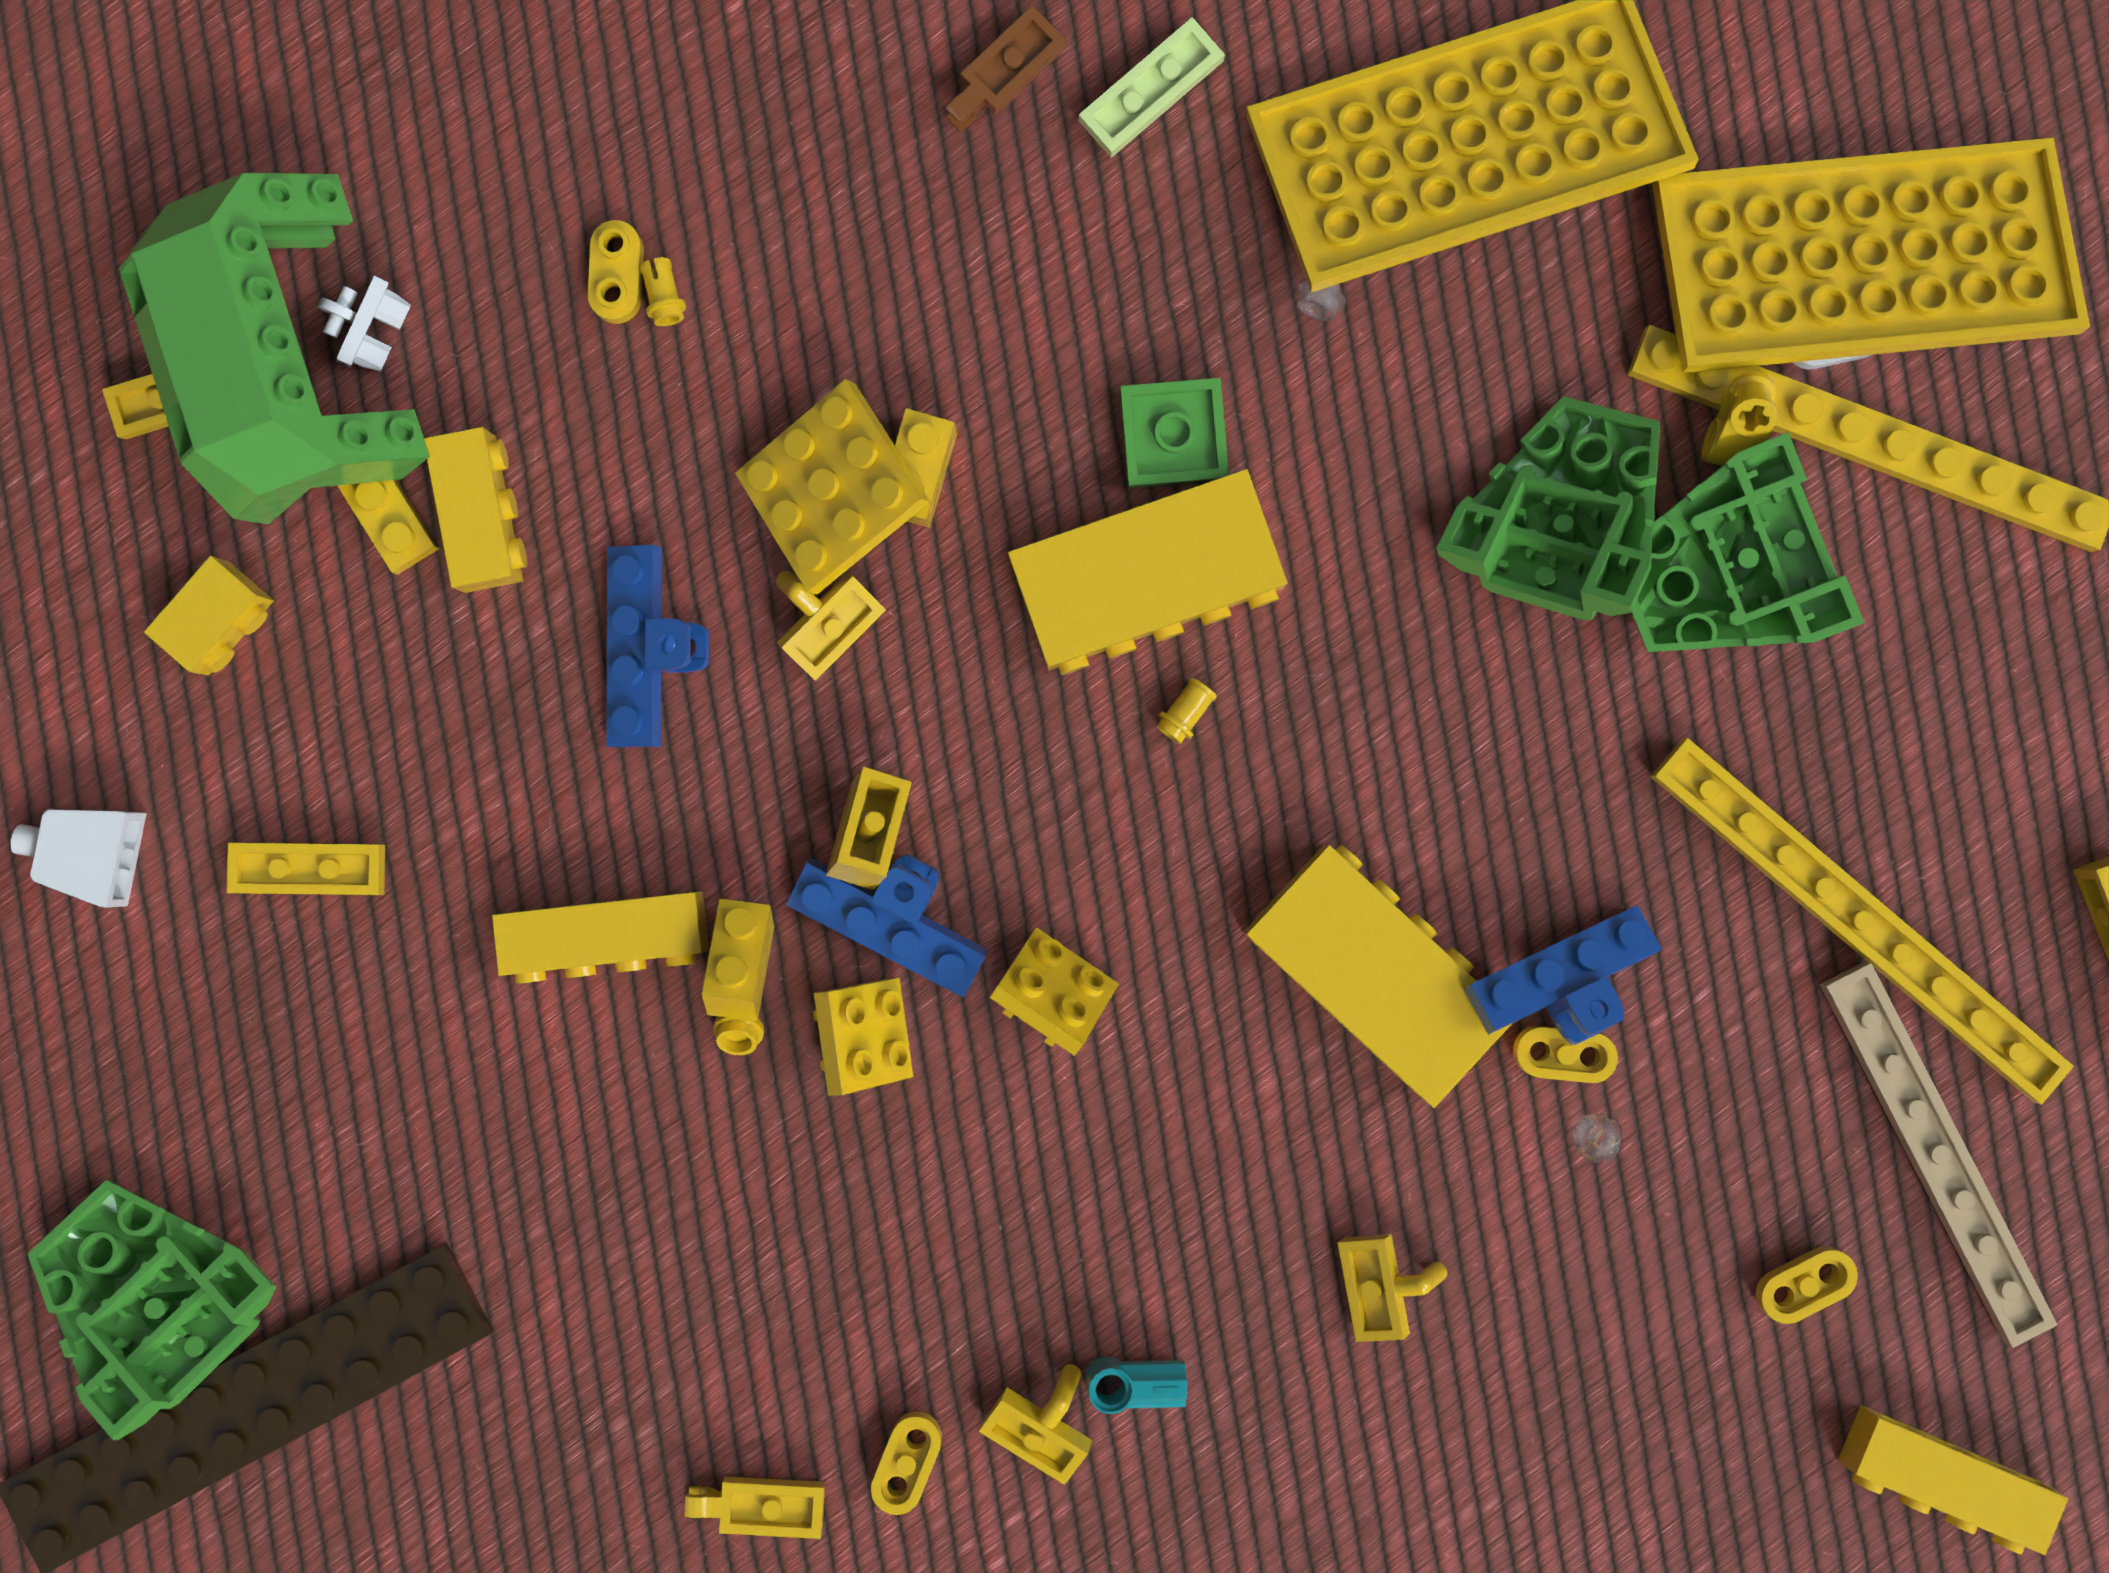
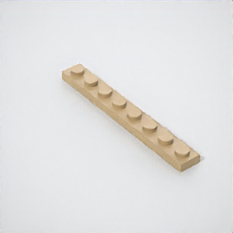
(1938, 1154)

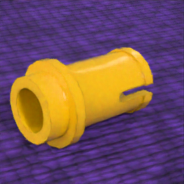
(662, 293)
(1186, 711)

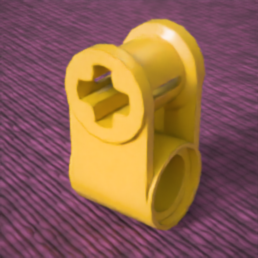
(1743, 418)

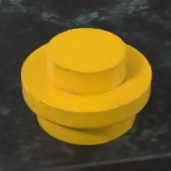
(738, 1035)

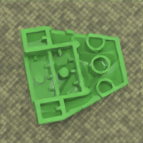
(1566, 514)
(1743, 562)
(144, 1303)

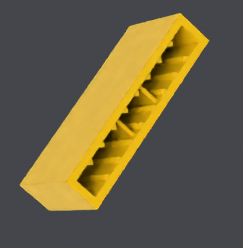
(1148, 572)
(1376, 971)

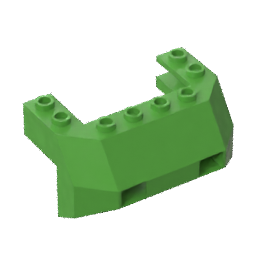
(231, 355)

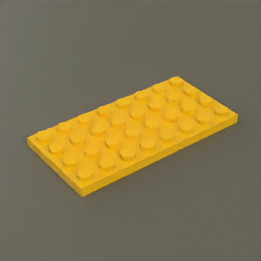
(1469, 138)
(1869, 255)

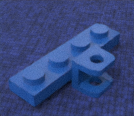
(642, 646)
(892, 920)
(1569, 979)

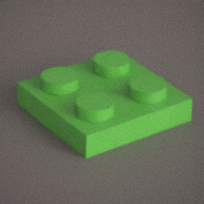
(1174, 433)

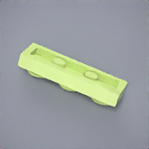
(1151, 87)

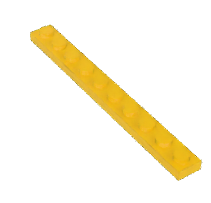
(1893, 447)
(1862, 921)

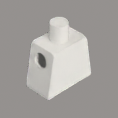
(84, 853)

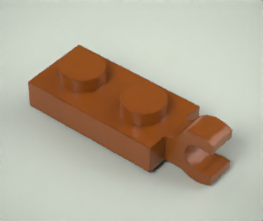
(1006, 67)

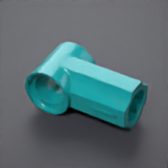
(1142, 1385)

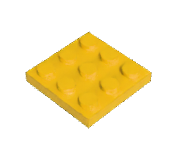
(832, 487)

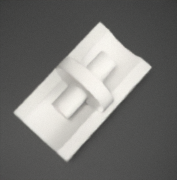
(377, 304)

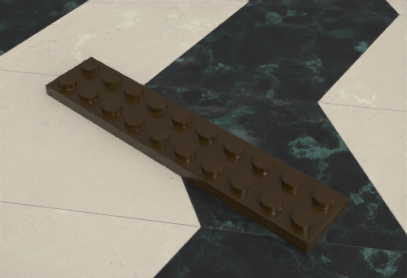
(247, 1408)

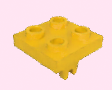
(1054, 992)
(863, 1036)

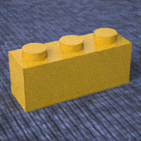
(475, 510)

